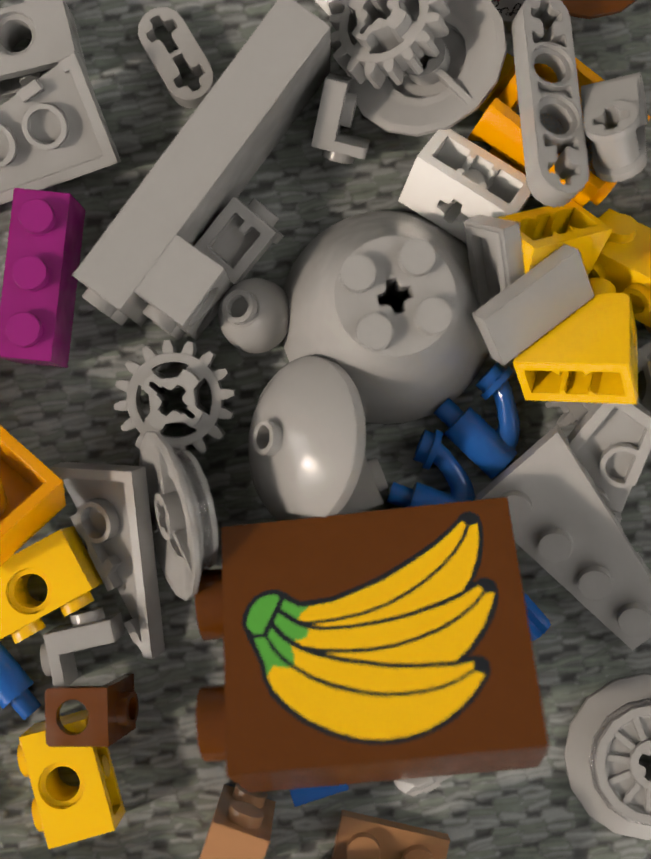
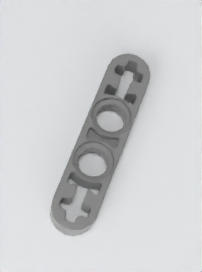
(556, 99)

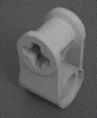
(616, 124)

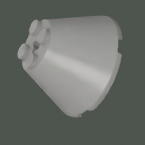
(401, 360)

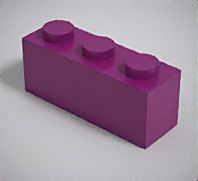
(38, 277)

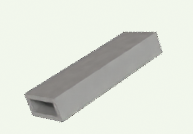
(210, 155)

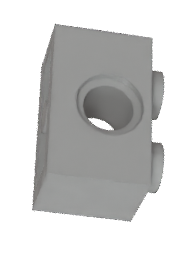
(52, 38)

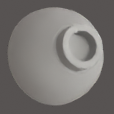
(254, 315)

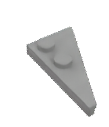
(119, 539)

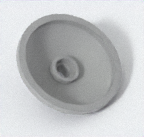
(307, 440)

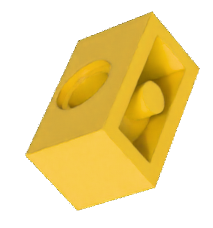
(66, 571)
(65, 810)

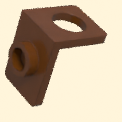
(110, 710)

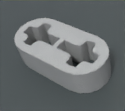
(167, 64)

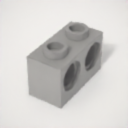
(183, 290)

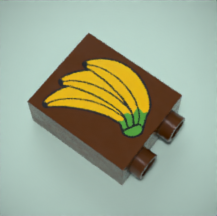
(370, 649)

